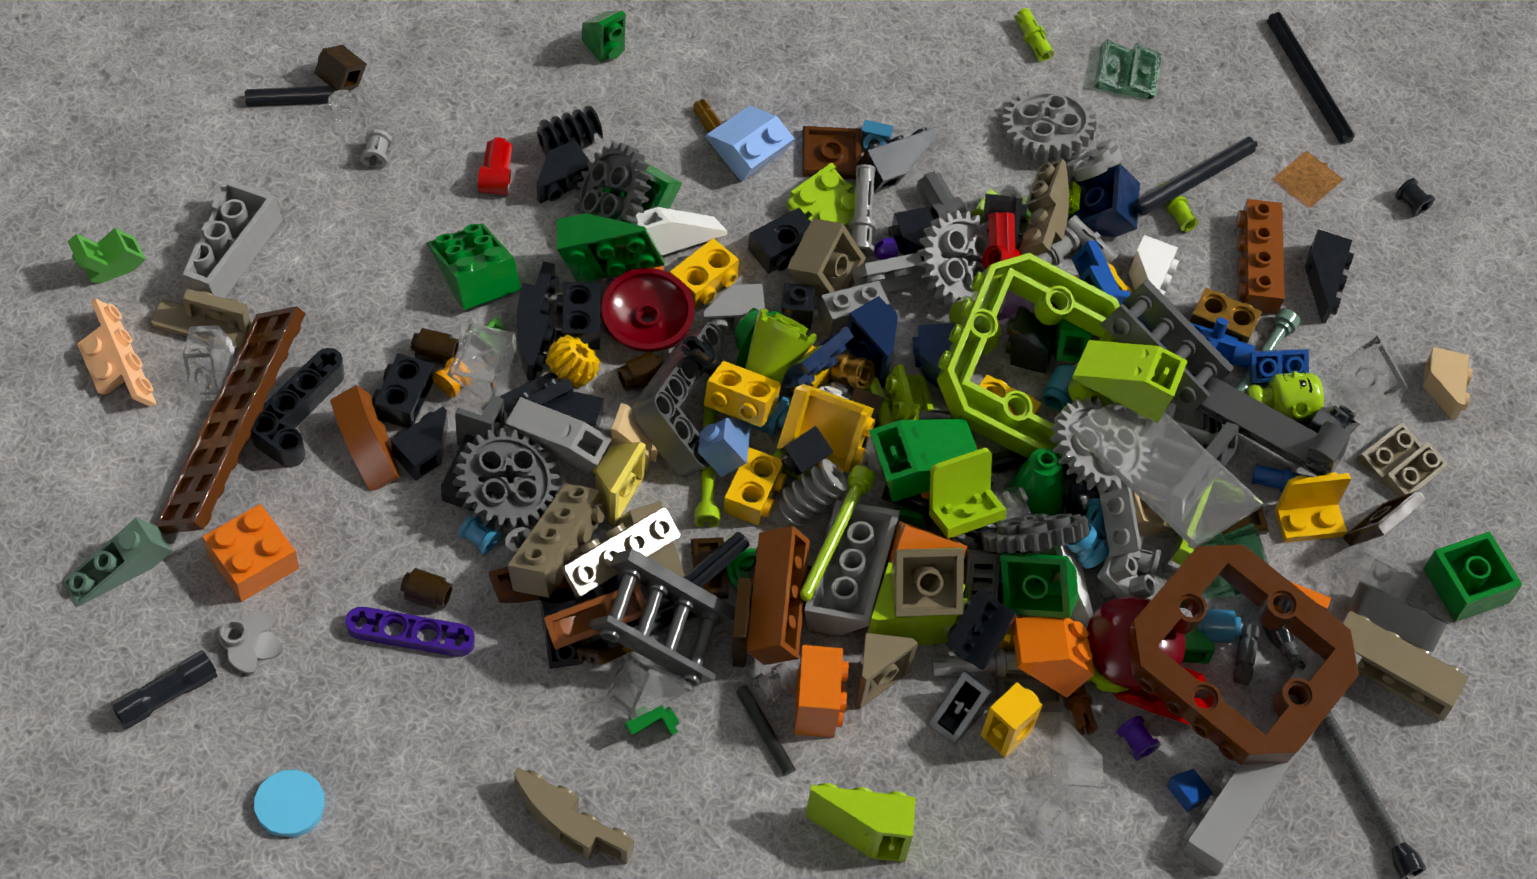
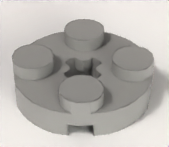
(1093, 163)

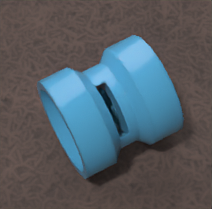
(1090, 550)

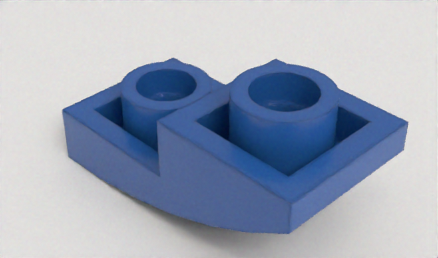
(1271, 362)

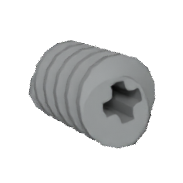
(813, 493)

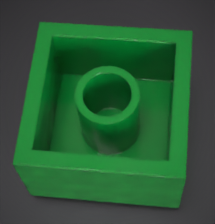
(1472, 576)

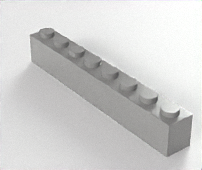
(1242, 796)

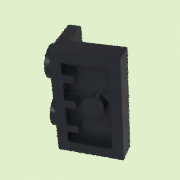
(538, 391)

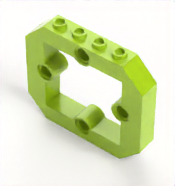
(1039, 284)

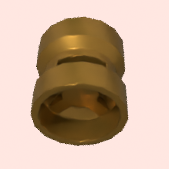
(853, 371)

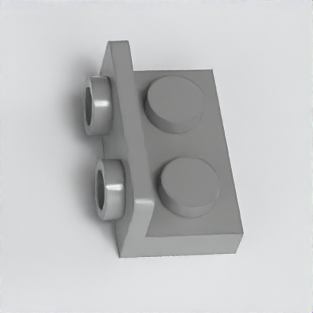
(892, 273)
(1121, 523)

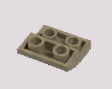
(1403, 460)

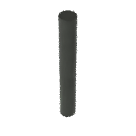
(765, 730)

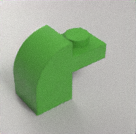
(109, 258)

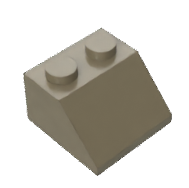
(826, 257)

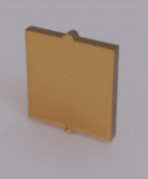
(1308, 179)

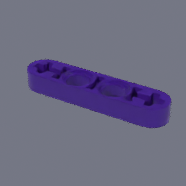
(412, 626)

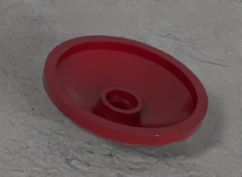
(651, 295)
(1110, 644)

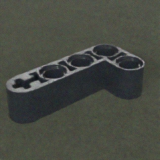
(321, 374)

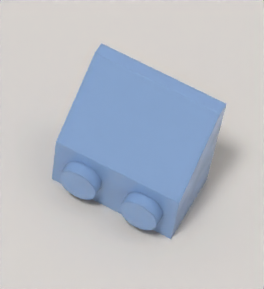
(750, 141)

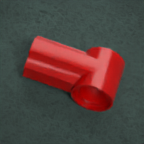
(496, 170)
(1001, 239)

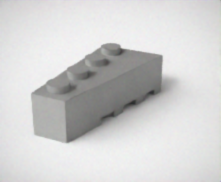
(231, 238)

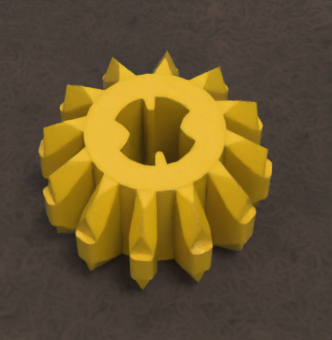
(572, 359)

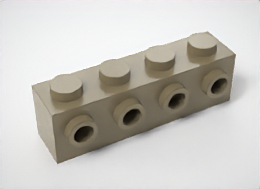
(556, 540)
(1405, 668)

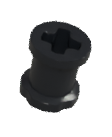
(1414, 197)

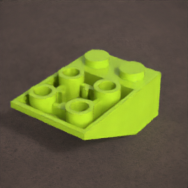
(1131, 375)
(867, 820)

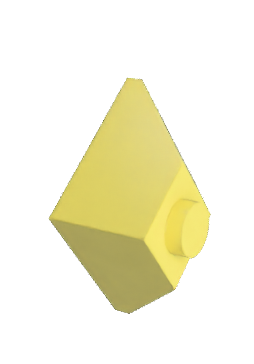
(619, 477)

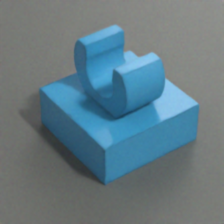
(876, 131)

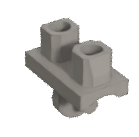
(1120, 579)

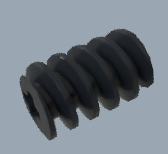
(569, 128)

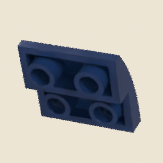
(818, 359)

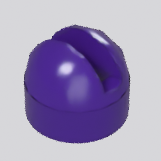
(886, 248)

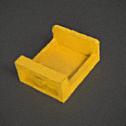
(838, 420)

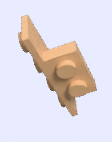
(112, 358)

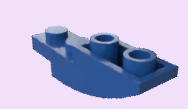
(1095, 271)

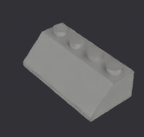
(854, 573)

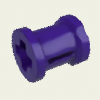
(1138, 737)

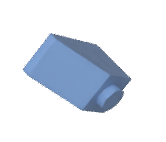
(725, 444)

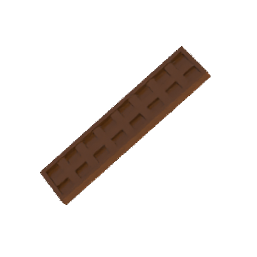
(229, 421)

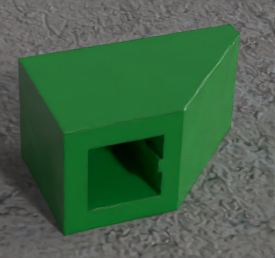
(605, 34)
(1069, 341)

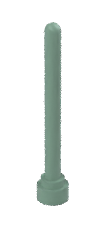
(1284, 324)

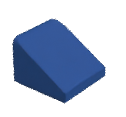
(1189, 789)

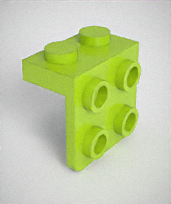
(963, 495)

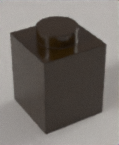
(340, 68)

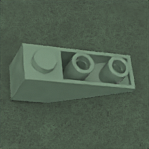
(122, 558)

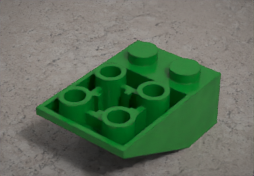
(604, 247)
(475, 265)
(912, 447)

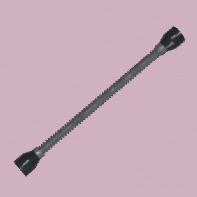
(1405, 858)

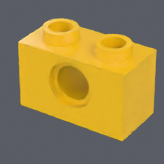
(1011, 719)

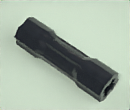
(141, 702)

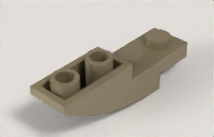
(1048, 208)
(558, 813)

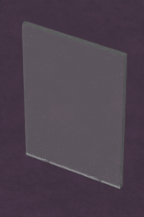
(1167, 471)

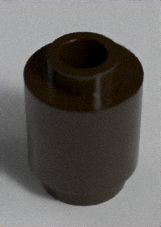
(434, 346)
(639, 371)
(426, 589)

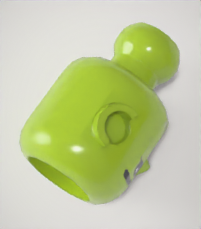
(1292, 394)

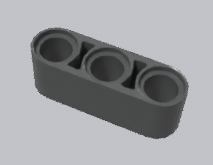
(1397, 616)

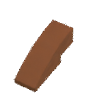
(365, 437)
(573, 623)

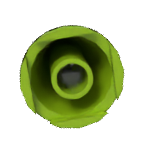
(777, 345)

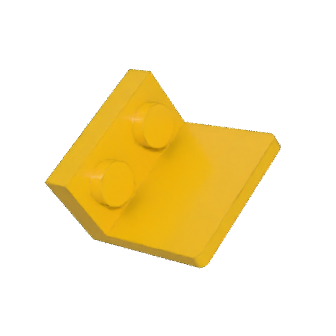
(1311, 507)

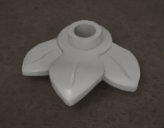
(255, 641)

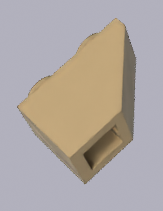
(1446, 380)

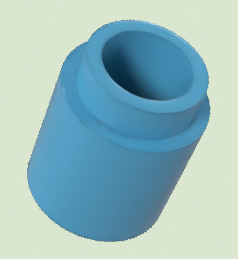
(1056, 390)
(1220, 625)

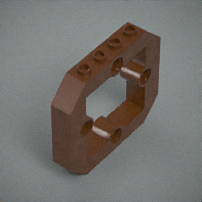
(1219, 722)

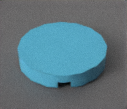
(289, 803)

